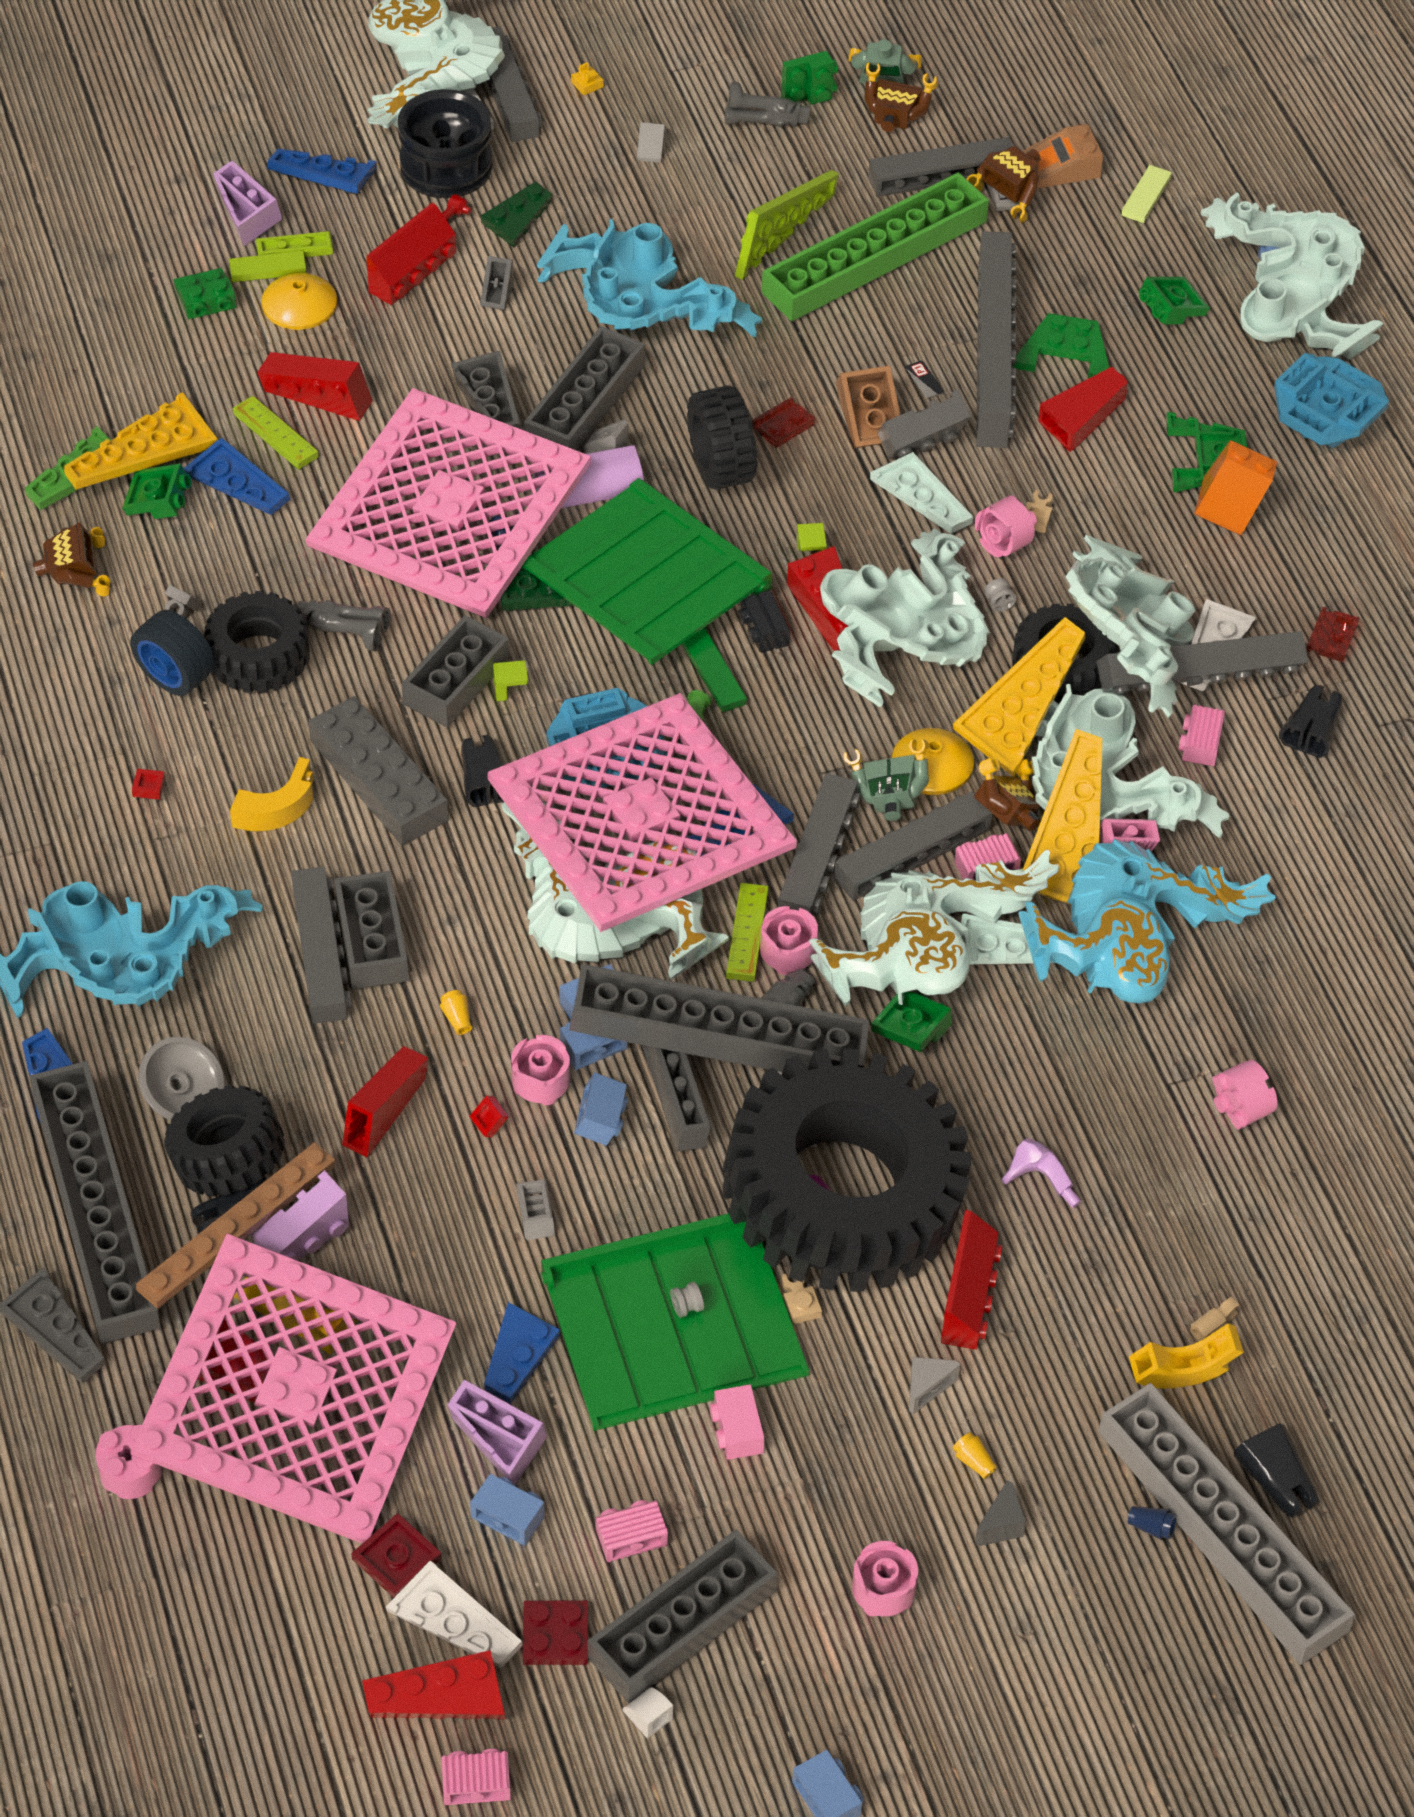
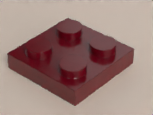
(395, 1554)
(555, 1632)

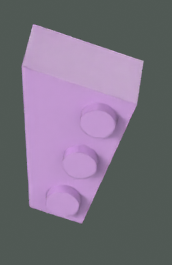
(247, 202)
(308, 1223)
(497, 1429)

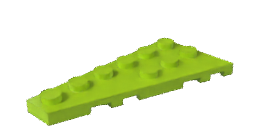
(774, 221)

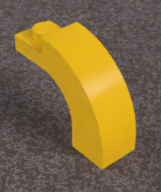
(275, 809)
(1189, 1364)

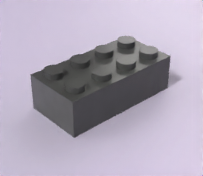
(455, 671)
(371, 929)

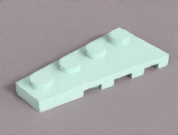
(921, 489)
(996, 942)

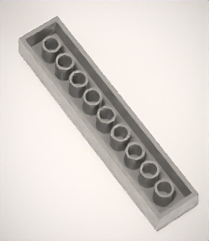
(1226, 1524)

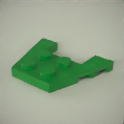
(1065, 338)
(1208, 444)

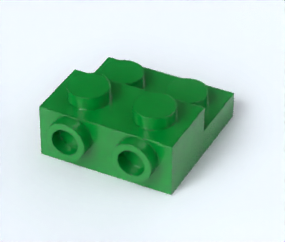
(809, 78)
(205, 293)
(1172, 299)
(157, 491)
(913, 1022)

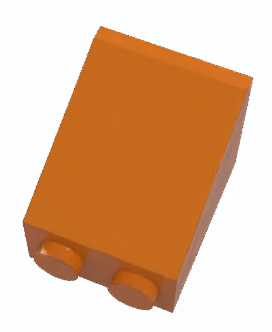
(1234, 487)

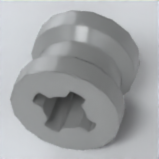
(1000, 595)
(687, 1299)

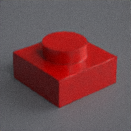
(148, 784)
(489, 1116)

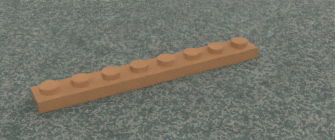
(238, 1221)

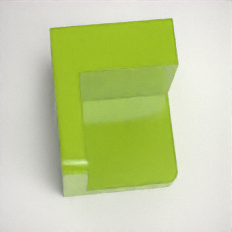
(811, 537)
(508, 674)

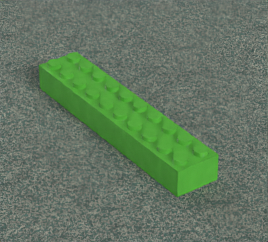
(874, 246)

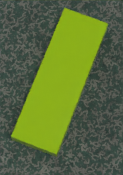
(310, 243)
(266, 266)

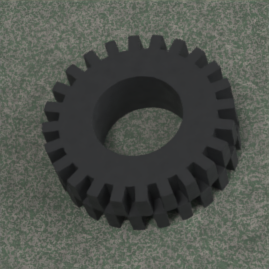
(833, 1229)

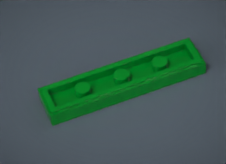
(714, 671)

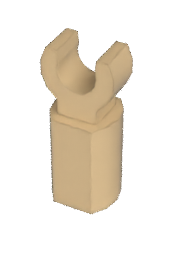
(1214, 1319)

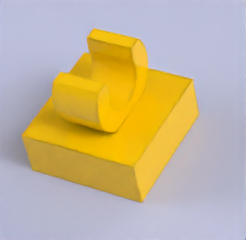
(587, 79)

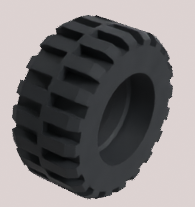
(722, 437)
(257, 616)
(1083, 673)
(232, 1165)

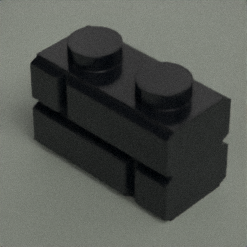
(764, 622)

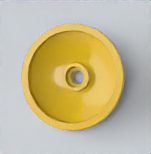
(299, 301)
(948, 758)

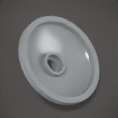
(181, 1062)

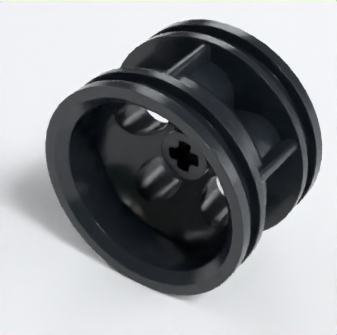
(430, 138)

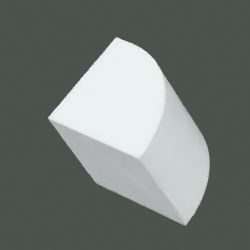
(650, 1711)

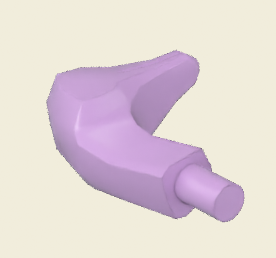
(1037, 1157)

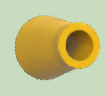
(456, 1010)
(974, 1454)

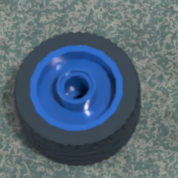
(172, 652)

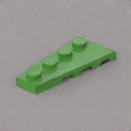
(53, 483)

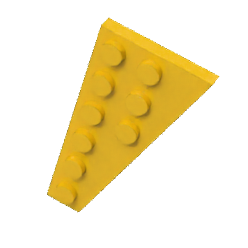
(149, 441)
(1013, 708)
(1071, 816)

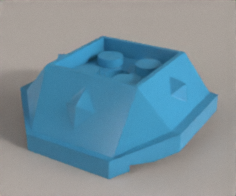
(1328, 399)
(592, 711)

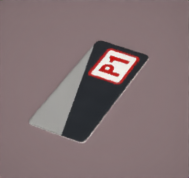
(924, 379)

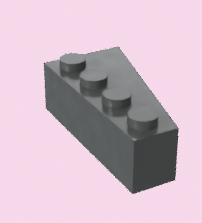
(487, 387)

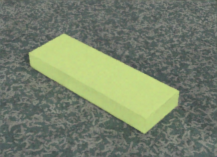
(1146, 194)

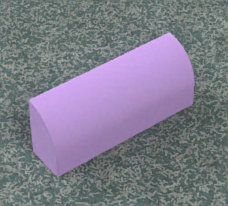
(606, 476)

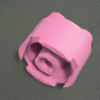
(1005, 526)
(786, 939)
(540, 1069)
(1244, 1093)
(119, 1469)
(884, 1579)

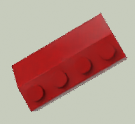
(410, 255)
(970, 1283)

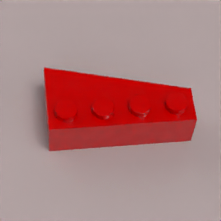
(317, 382)
(804, 581)
(440, 1690)

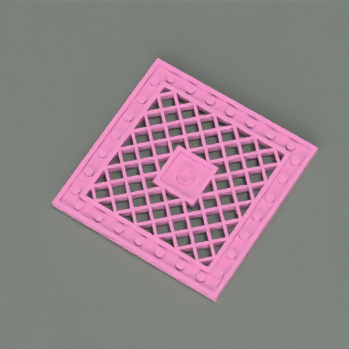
(449, 502)
(641, 811)
(294, 1389)

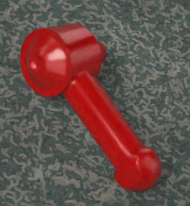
(456, 205)

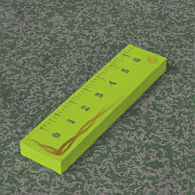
(275, 432)
(747, 932)

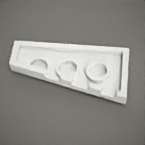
(1219, 624)

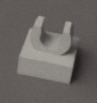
(182, 600)

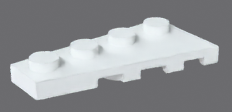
(450, 1613)

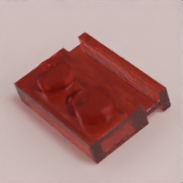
(783, 422)
(1333, 634)

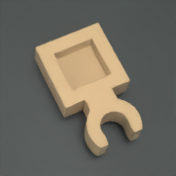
(1042, 510)
(800, 1301)

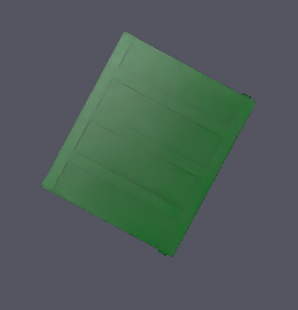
(647, 570)
(634, 1348)

